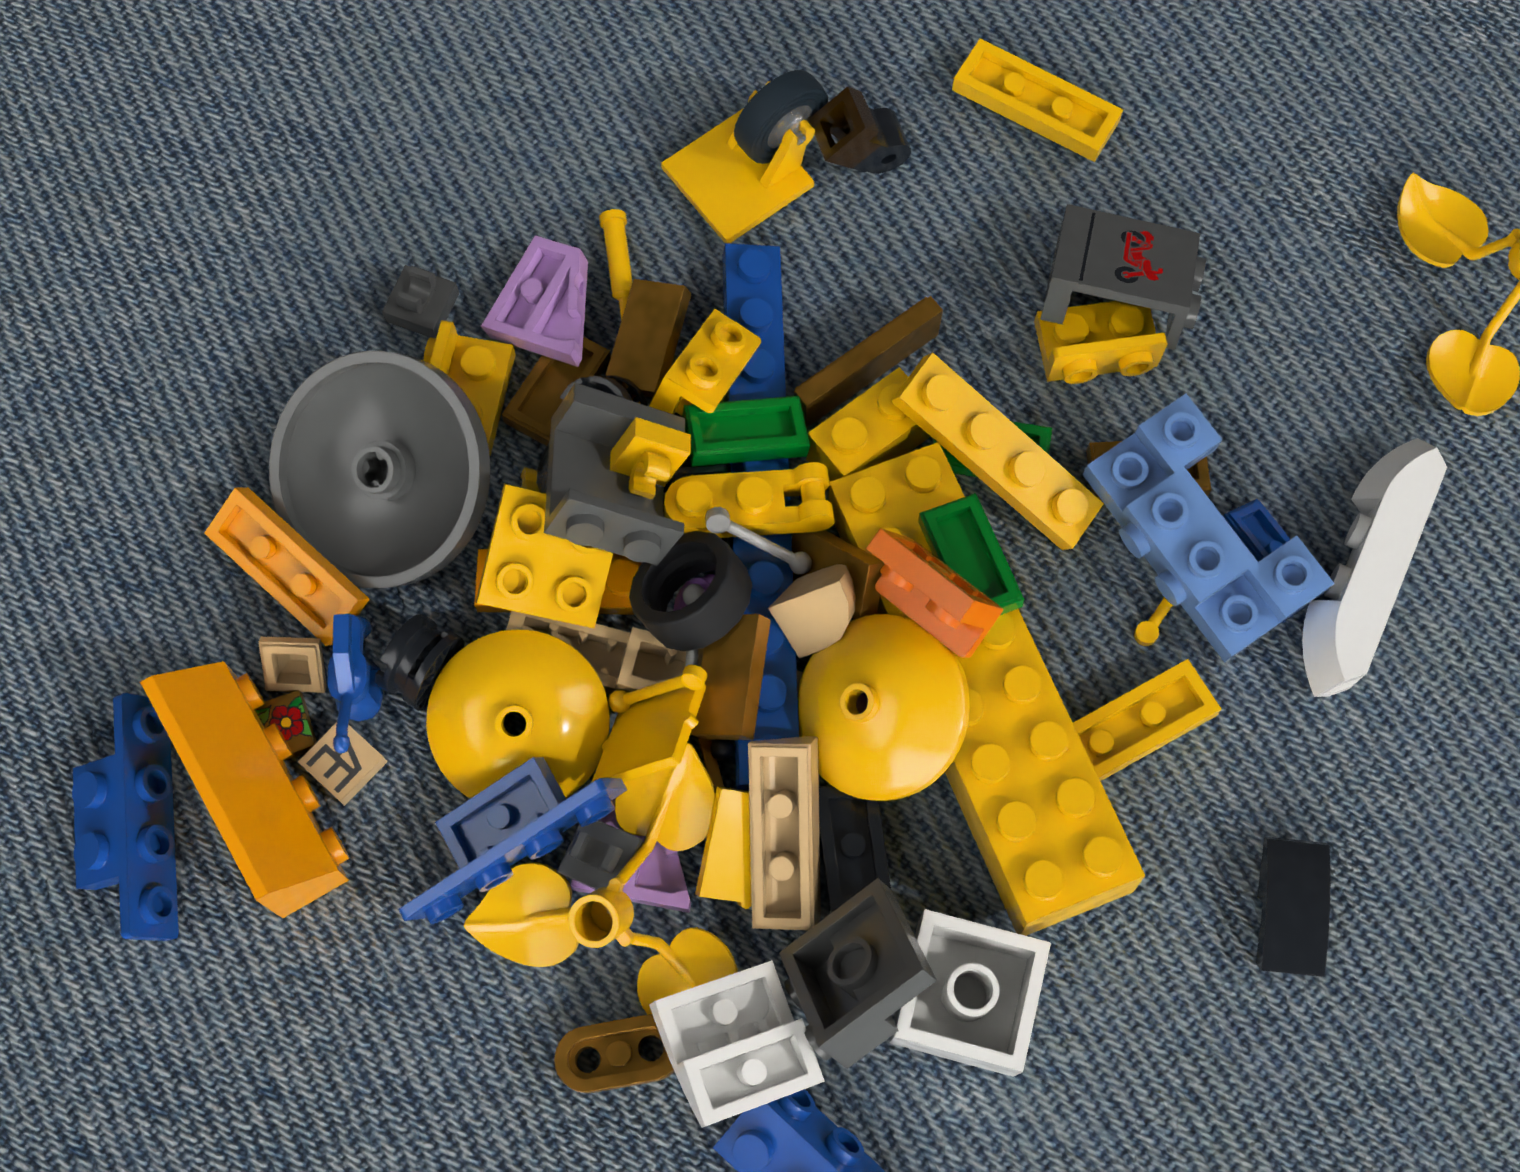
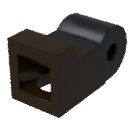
(867, 137)

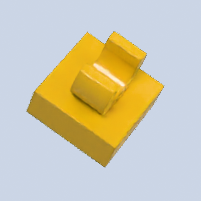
(649, 455)

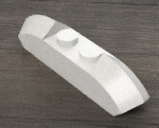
(1393, 510)

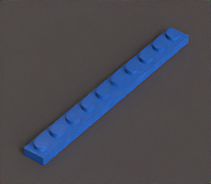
(755, 301)

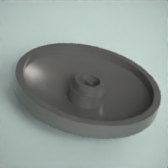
(381, 467)

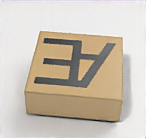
(345, 772)

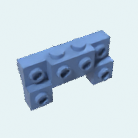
(1188, 539)

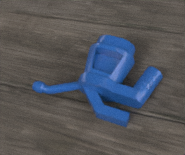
(351, 676)

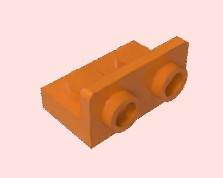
(932, 593)

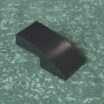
(1294, 907)

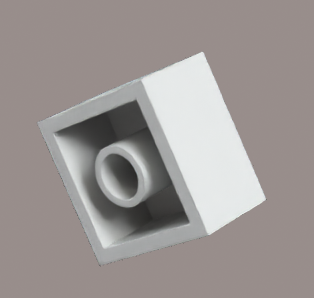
(982, 995)

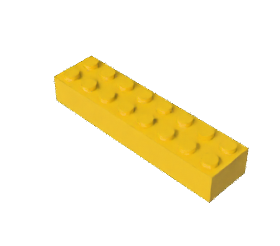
(1021, 763)

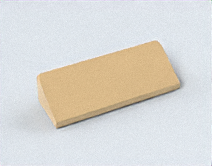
(784, 833)

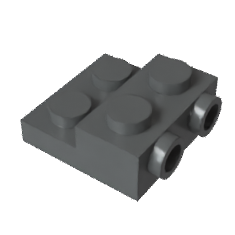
(855, 974)

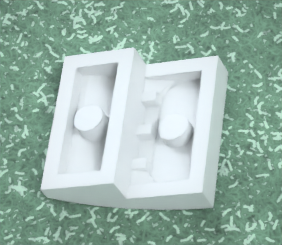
(735, 1044)

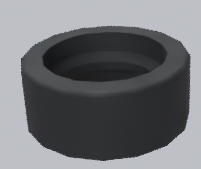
(709, 615)

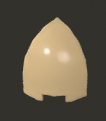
(816, 609)

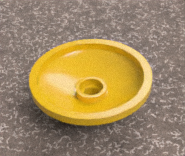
(526, 675)
(912, 714)

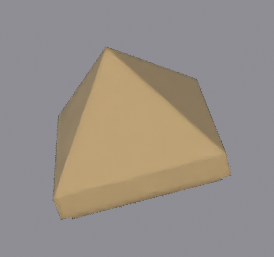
(292, 664)

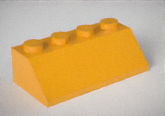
(248, 786)

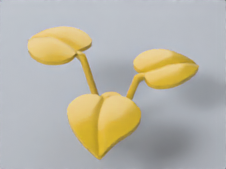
(1439, 230)
(532, 914)

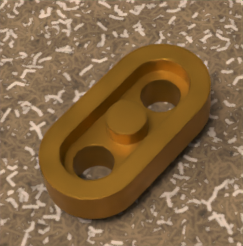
(619, 1055)

